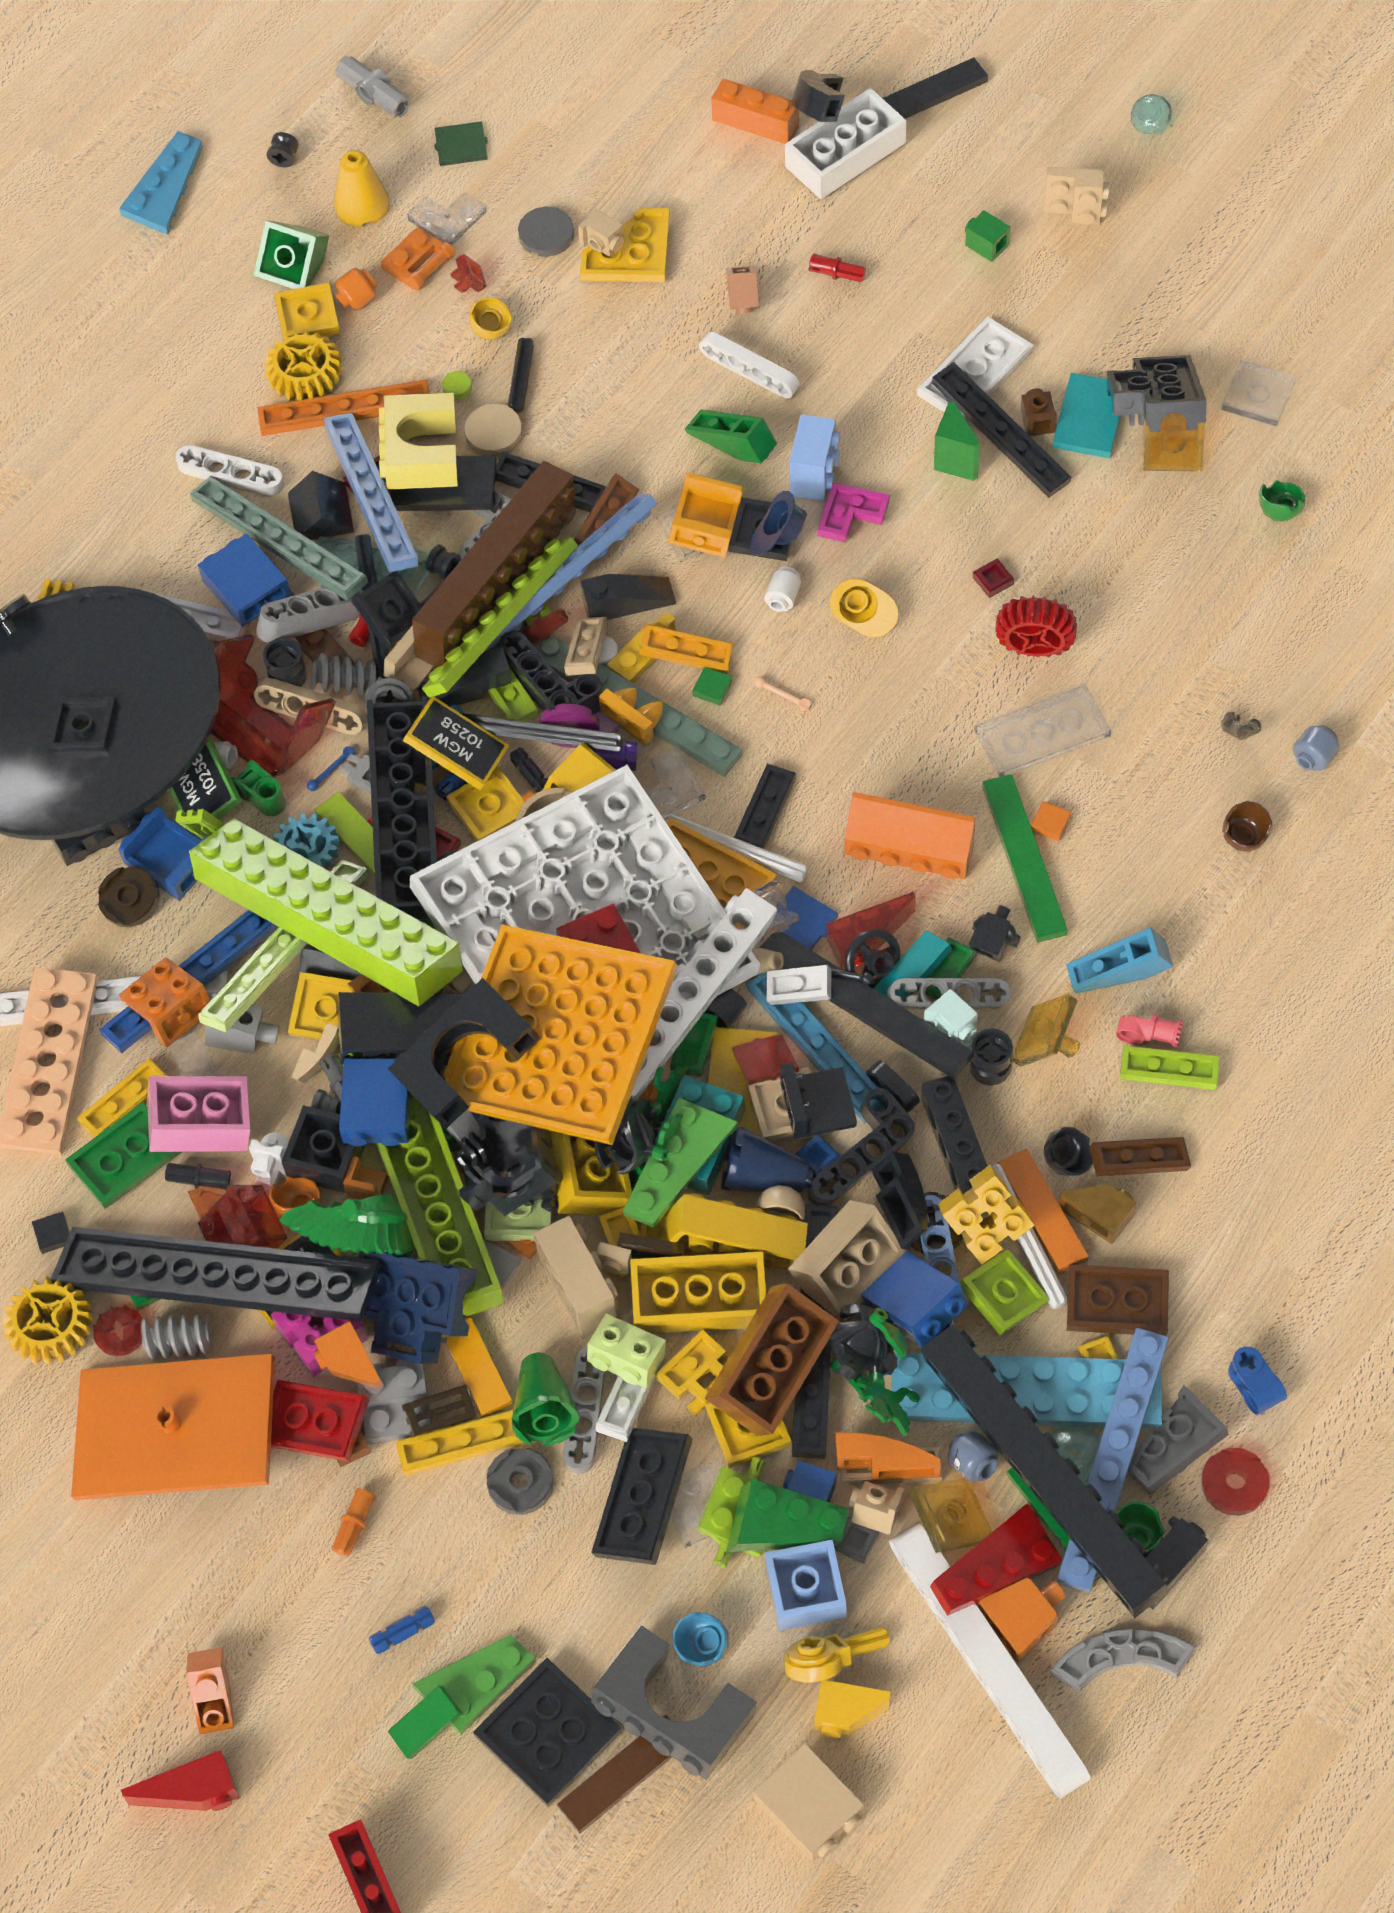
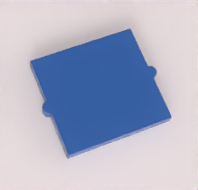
(812, 918)

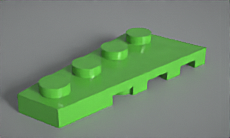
(691, 1146)

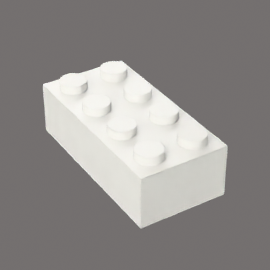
(841, 150)

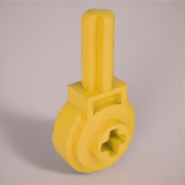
(822, 1658)

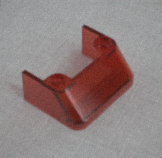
(253, 729)

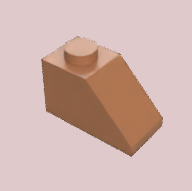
(742, 288)

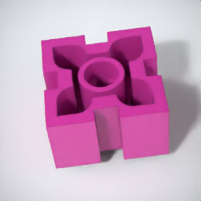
(302, 1330)

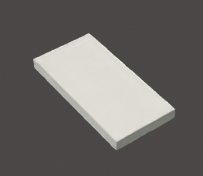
(985, 357)

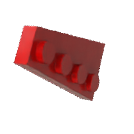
(1004, 1557)

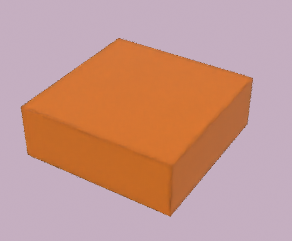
(1050, 821)

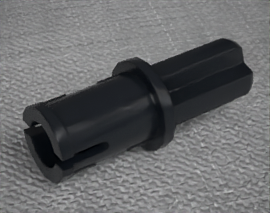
(198, 1176)

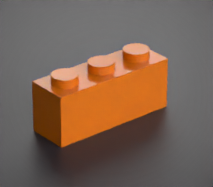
(754, 111)

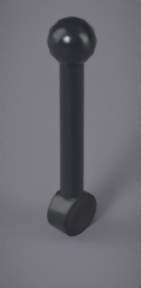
(866, 977)

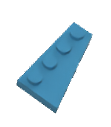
(160, 189)

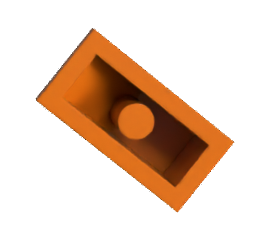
(346, 1356)

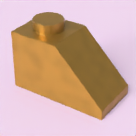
(1099, 1209)

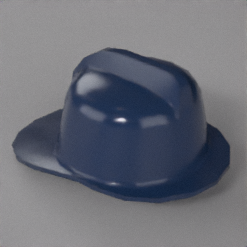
(779, 525)

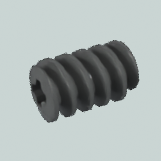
(343, 674)

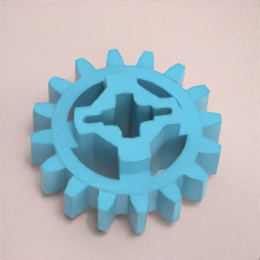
(313, 834)

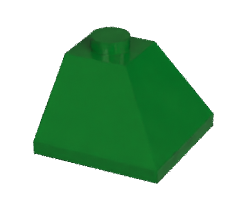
(290, 254)

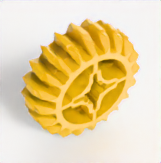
(303, 357)
(28, 1338)

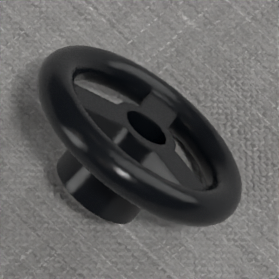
(876, 961)

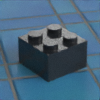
(318, 1149)

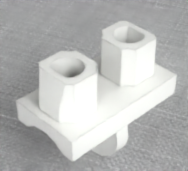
(268, 1159)

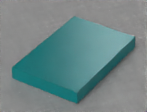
(1086, 418)

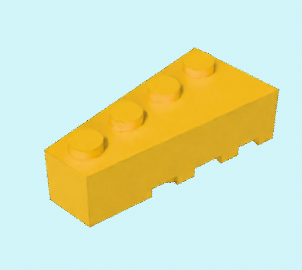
(726, 1229)

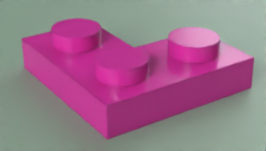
(848, 504)

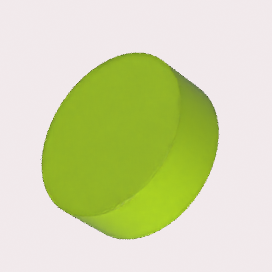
(457, 383)

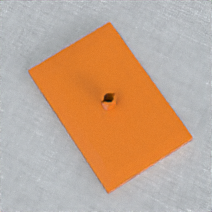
(174, 1427)

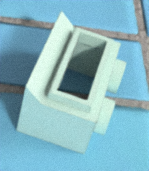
(953, 1018)

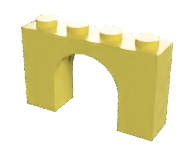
(412, 465)

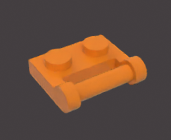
(414, 252)

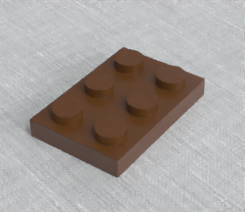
(1117, 1299)

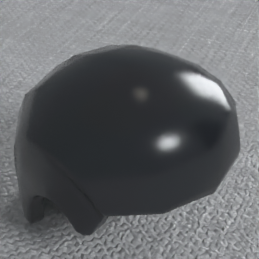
(1068, 1152)

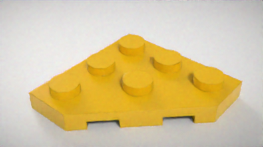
(640, 257)

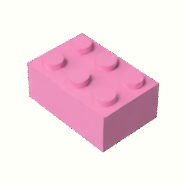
(198, 1113)

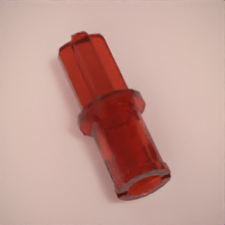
(544, 626)

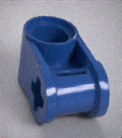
(1259, 1385)

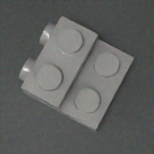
(384, 1414)

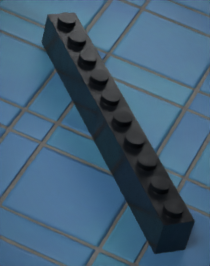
(1045, 1472)

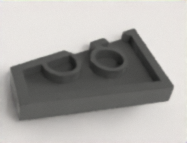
(1185, 1435)

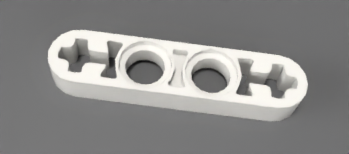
(749, 365)
(231, 467)

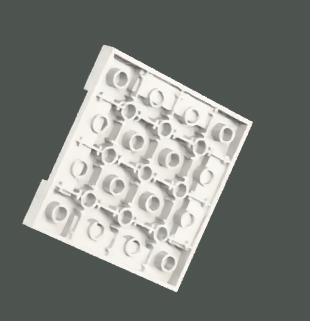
(571, 861)

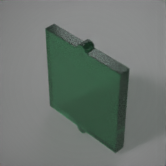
(460, 143)

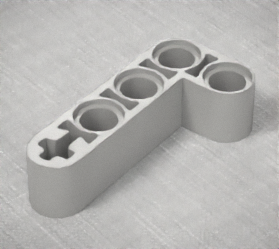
(304, 614)

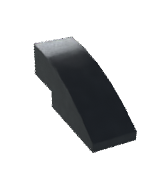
(486, 673)
(901, 1197)

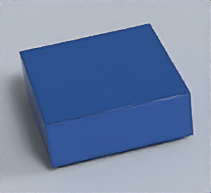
(818, 1154)

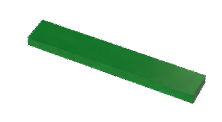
(1024, 858)

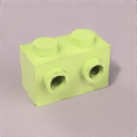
(626, 1351)

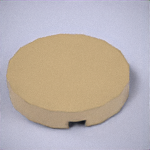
(493, 429)

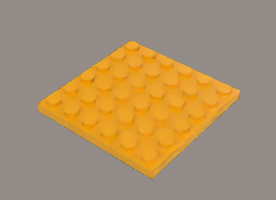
(594, 1027)

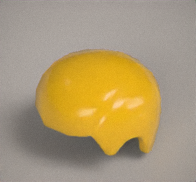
(490, 318)

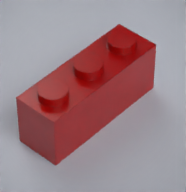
(363, 1869)

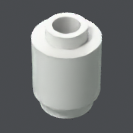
(783, 589)

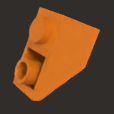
(210, 1690)

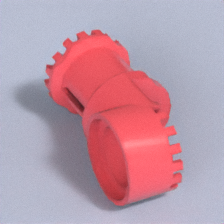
(1136, 1030)

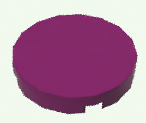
(571, 716)

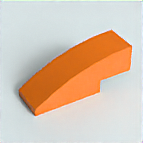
(885, 1456)

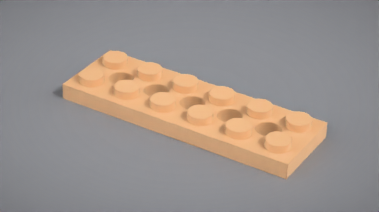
(61, 1075)

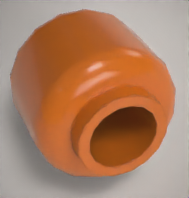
(355, 288)

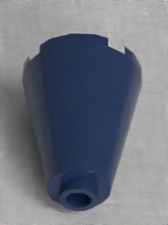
(760, 1164)

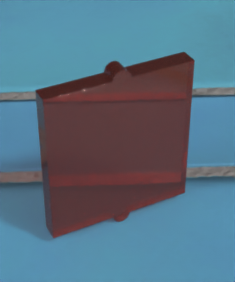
(762, 1058)

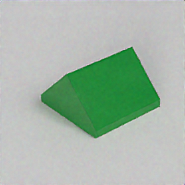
(956, 446)

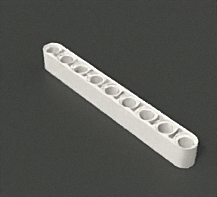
(994, 1669)

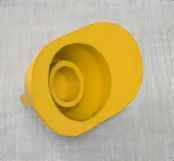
(864, 607)

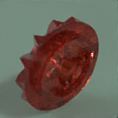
(110, 1342)

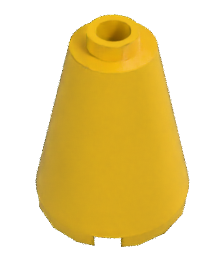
(359, 191)

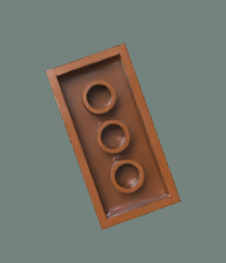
(772, 1359)

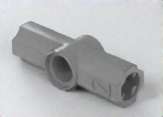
(373, 86)

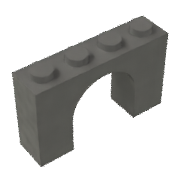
(694, 1743)

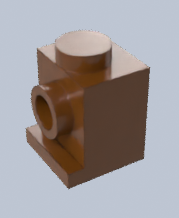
(1038, 407)

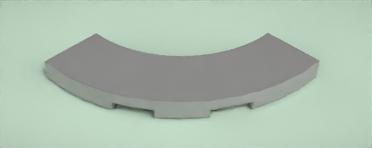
(1120, 1649)

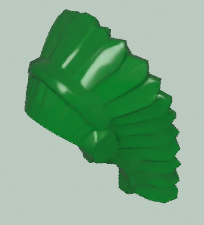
(358, 1225)

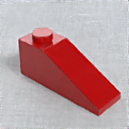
(192, 1786)

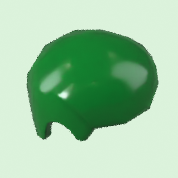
(1281, 500)
(1142, 1523)

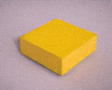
(1098, 1349)

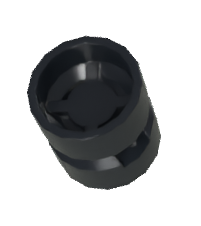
(285, 661)
(991, 1056)

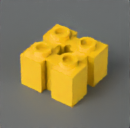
(990, 1195)

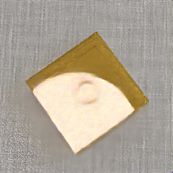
(950, 1514)

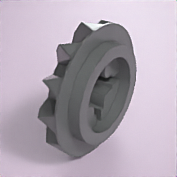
(382, 686)

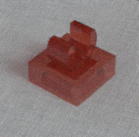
(468, 274)

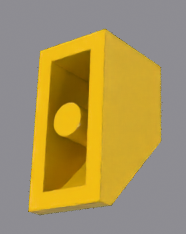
(847, 1708)

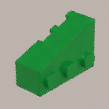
(782, 1519)

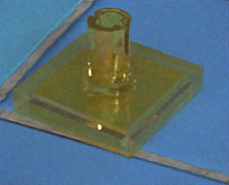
(1046, 1031)

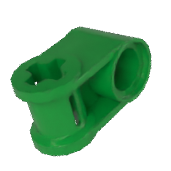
(256, 785)

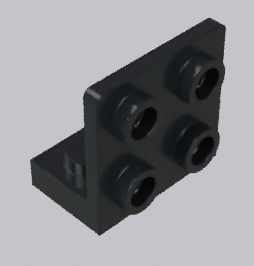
(816, 1101)

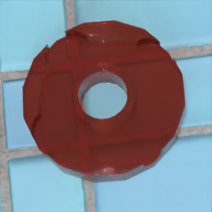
(1232, 1500)

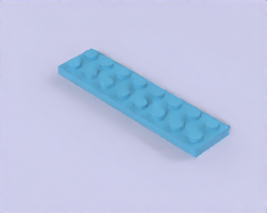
(1051, 1387)

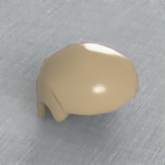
(782, 1201)

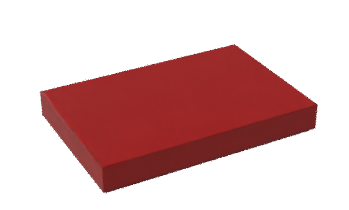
(316, 1420)

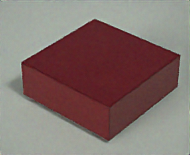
(993, 578)

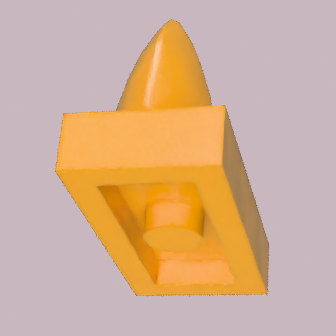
(639, 722)

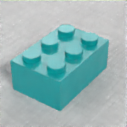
(716, 1100)

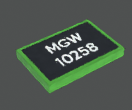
(206, 785)

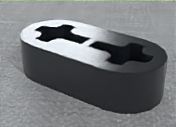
(888, 1079)

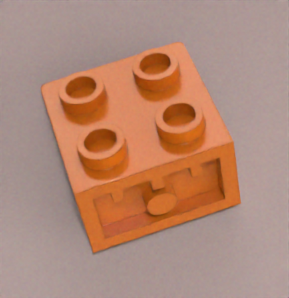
(167, 1000)

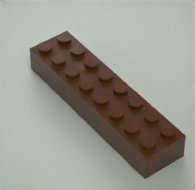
(495, 562)

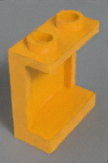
(705, 515)

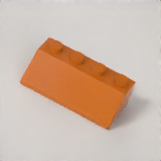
(909, 836)

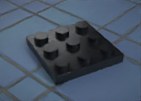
(547, 1732)

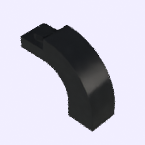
(819, 95)

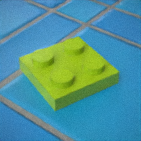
(1004, 1292)

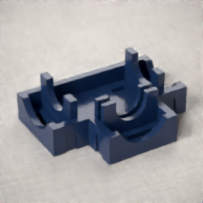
(416, 1305)

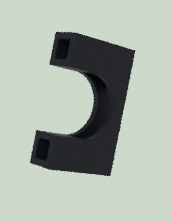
(475, 1013)

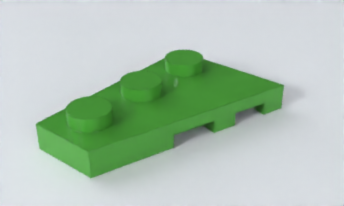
(479, 1678)

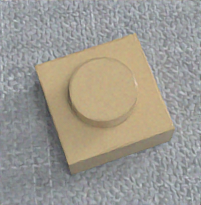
(614, 1258)

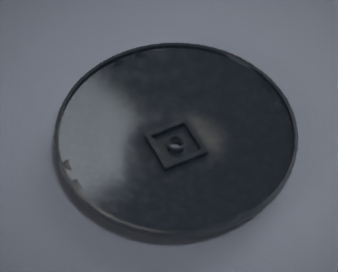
(130, 671)

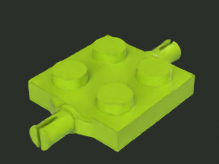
(721, 1507)

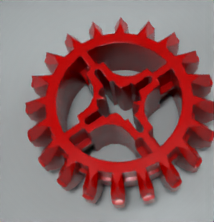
(1036, 626)

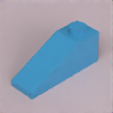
(1121, 962)

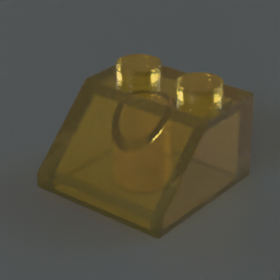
(1173, 446)

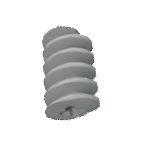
(177, 1336)

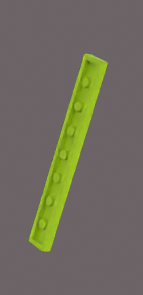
(496, 620)

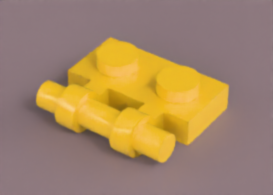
(690, 1367)

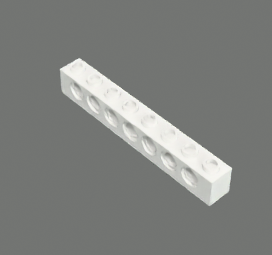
(747, 910)

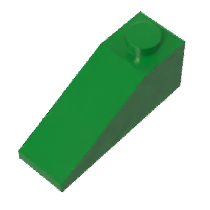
(734, 434)

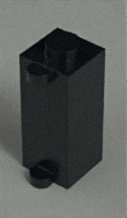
(1178, 1551)

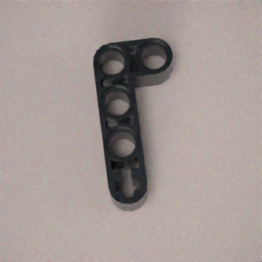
(538, 676)
(858, 1155)

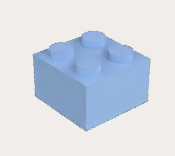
(814, 457)
(805, 1585)

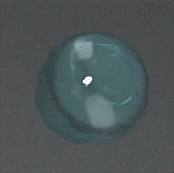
(1151, 114)

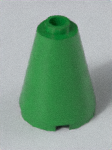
(543, 1403)

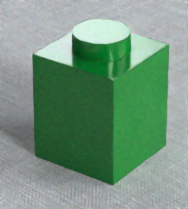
(987, 235)

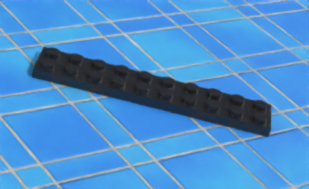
(217, 1273)

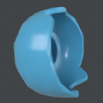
(700, 1639)

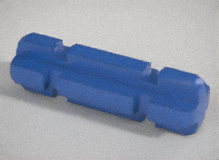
(401, 1629)

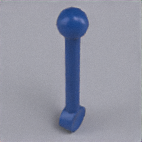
(313, 785)

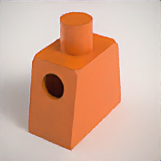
(1022, 1615)

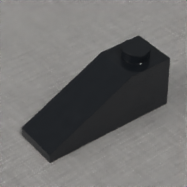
(625, 594)

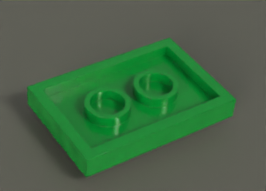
(118, 1158)

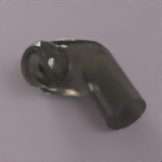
(1241, 731)

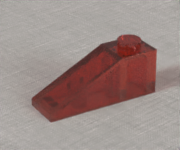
(886, 916)

